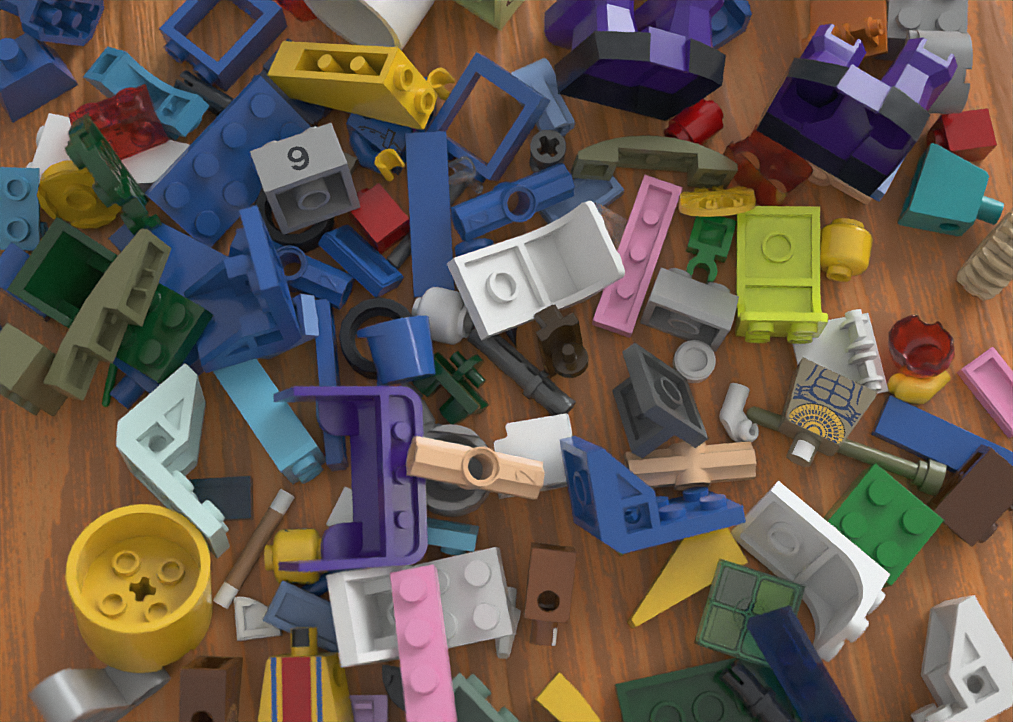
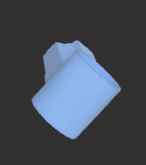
(543, 79)

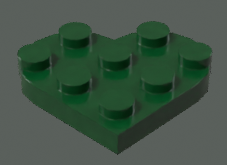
(111, 177)

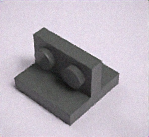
(656, 404)

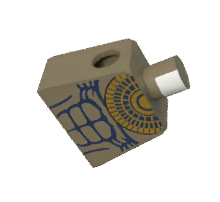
(820, 411)

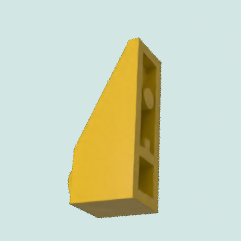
(686, 572)

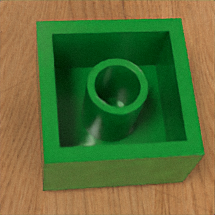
(883, 520)

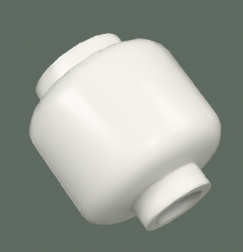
(446, 314)

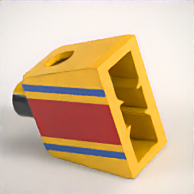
(305, 684)

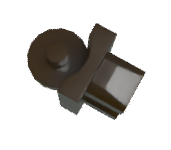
(560, 343)

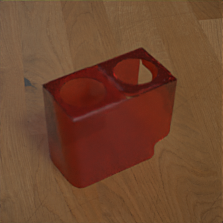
(769, 153)

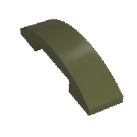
(702, 164)

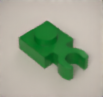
(710, 242)

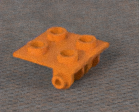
(852, 21)

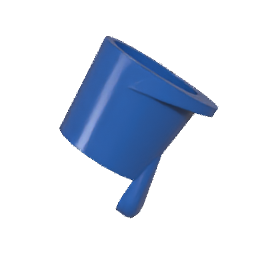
(401, 349)

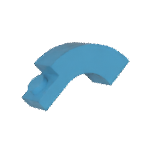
(177, 109)

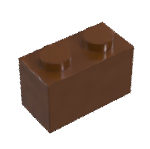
(976, 496)

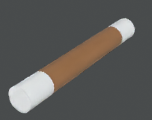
(253, 548)

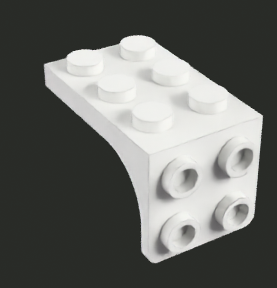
(539, 269)
(809, 551)

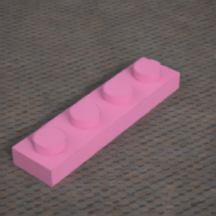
(639, 254)
(422, 645)

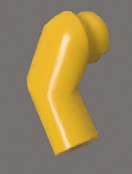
(916, 390)

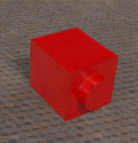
(964, 134)
(379, 218)

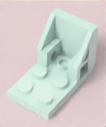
(165, 433)

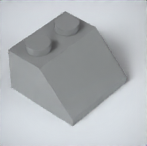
(690, 308)

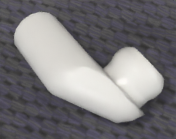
(733, 417)

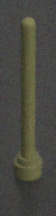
(926, 475)

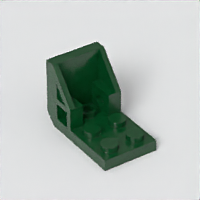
(66, 271)

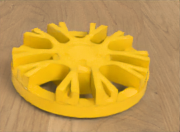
(717, 202)

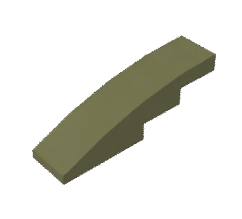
(115, 302)

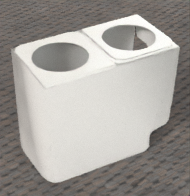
(538, 441)

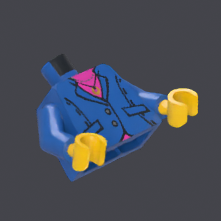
(382, 144)

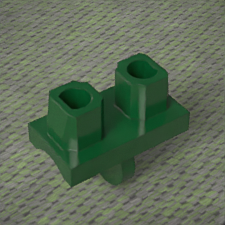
(464, 398)

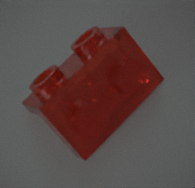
(126, 121)

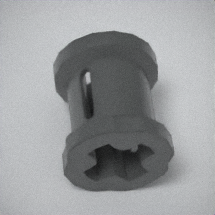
(550, 143)

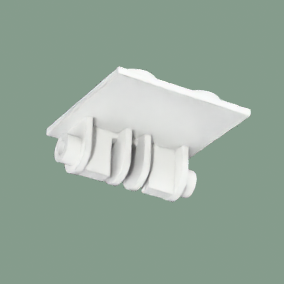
(848, 349)

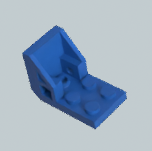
(247, 301)
(626, 511)

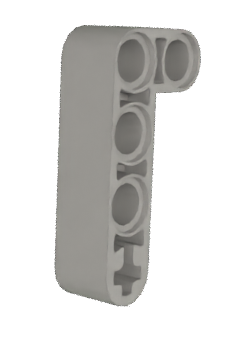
(94, 694)

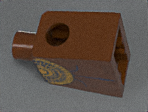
(210, 686)

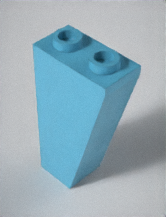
(272, 421)

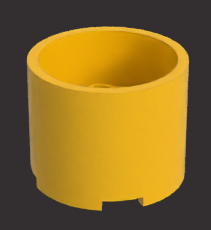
(136, 555)

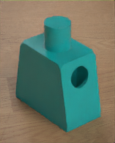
(947, 195)

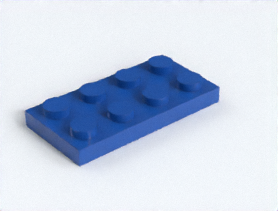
(217, 170)

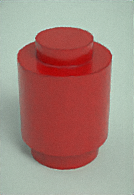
(696, 122)

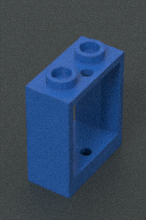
(224, 73)
(534, 104)

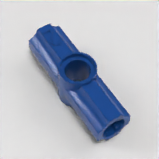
(491, 208)
(313, 277)

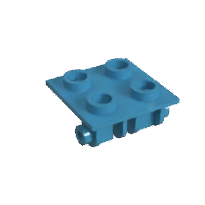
(20, 208)

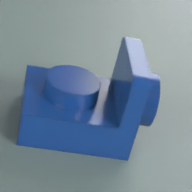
(730, 21)

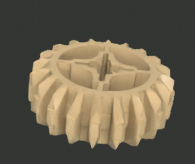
(991, 263)

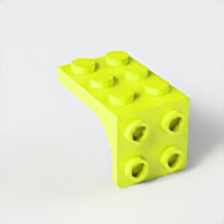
(779, 274)

